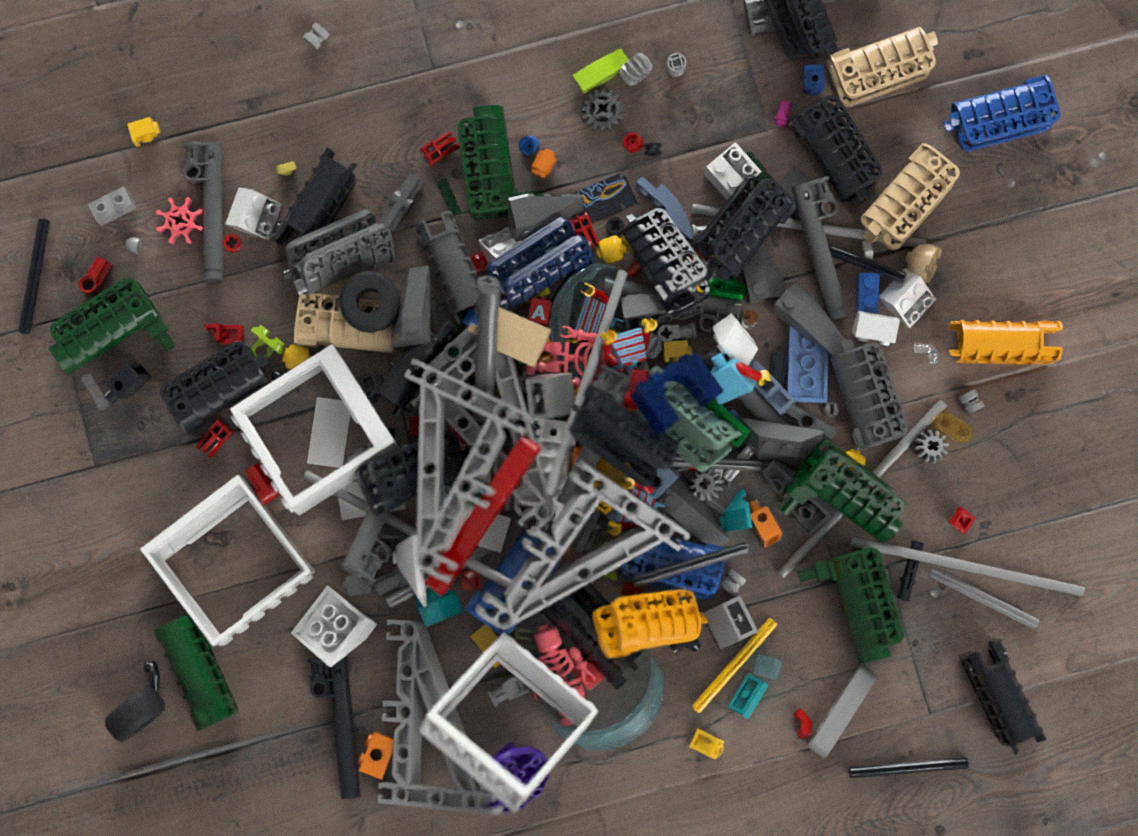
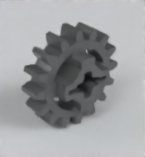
(597, 104)

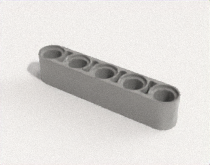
(842, 711)

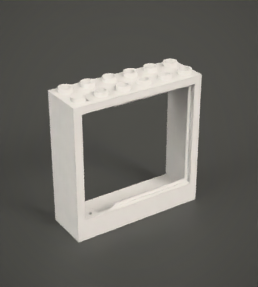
(355, 401)
(195, 525)
(537, 678)

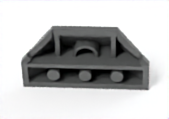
(781, 442)

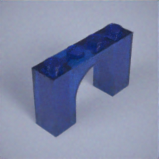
(689, 372)

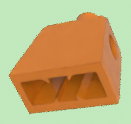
(768, 531)

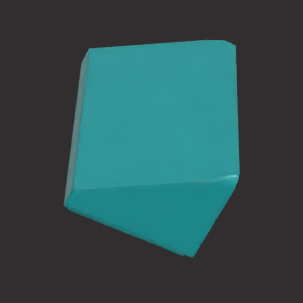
(748, 696)

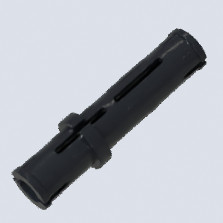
(908, 578)

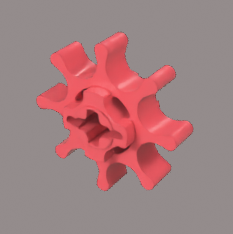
(180, 213)

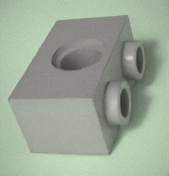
(112, 206)

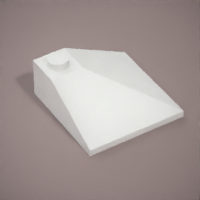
(406, 560)
(333, 627)

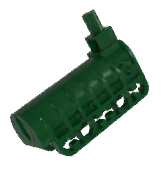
(491, 162)
(108, 326)
(846, 492)
(861, 601)
(197, 672)

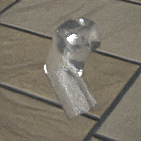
(929, 350)

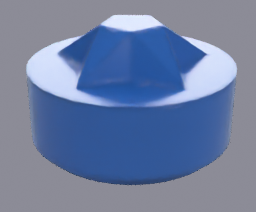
(529, 145)

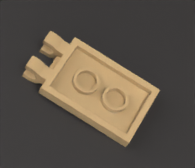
(519, 337)

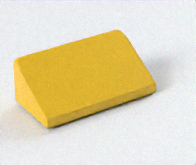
(484, 639)

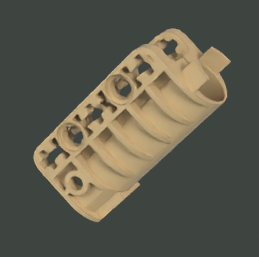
(879, 62)
(906, 195)
(330, 327)

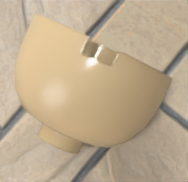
(923, 261)

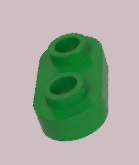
(731, 289)

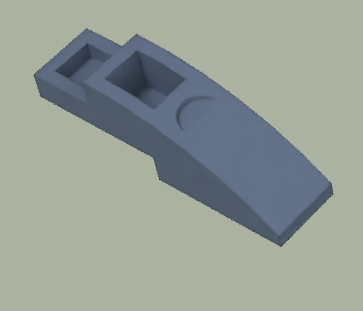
(665, 200)
(773, 391)

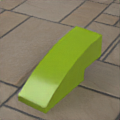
(599, 71)

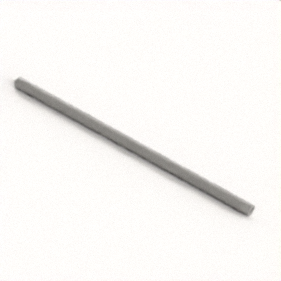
(796, 224)
(587, 378)
(881, 468)
(410, 530)
(968, 566)

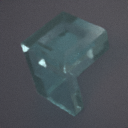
(767, 667)

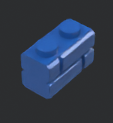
(867, 292)

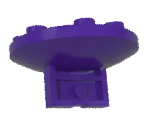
(523, 766)

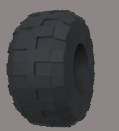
(364, 283)
(134, 714)

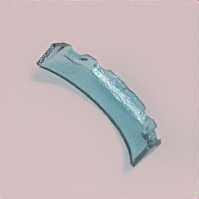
(567, 302)
(629, 728)

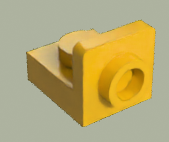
(707, 744)

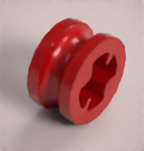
(227, 239)

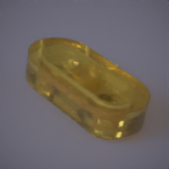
(953, 426)

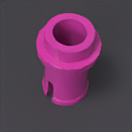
(783, 113)

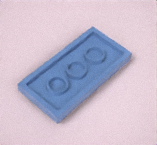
(806, 370)

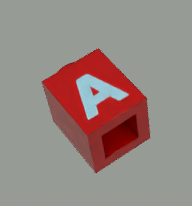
(540, 311)

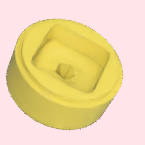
(286, 169)

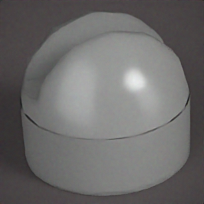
(133, 244)
(826, 410)

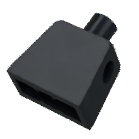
(127, 382)

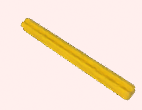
(734, 665)

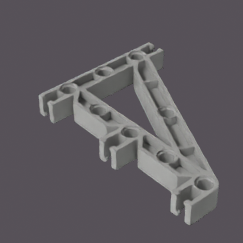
(535, 480)
(432, 515)
(544, 589)
(428, 686)

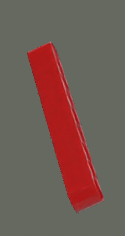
(480, 518)

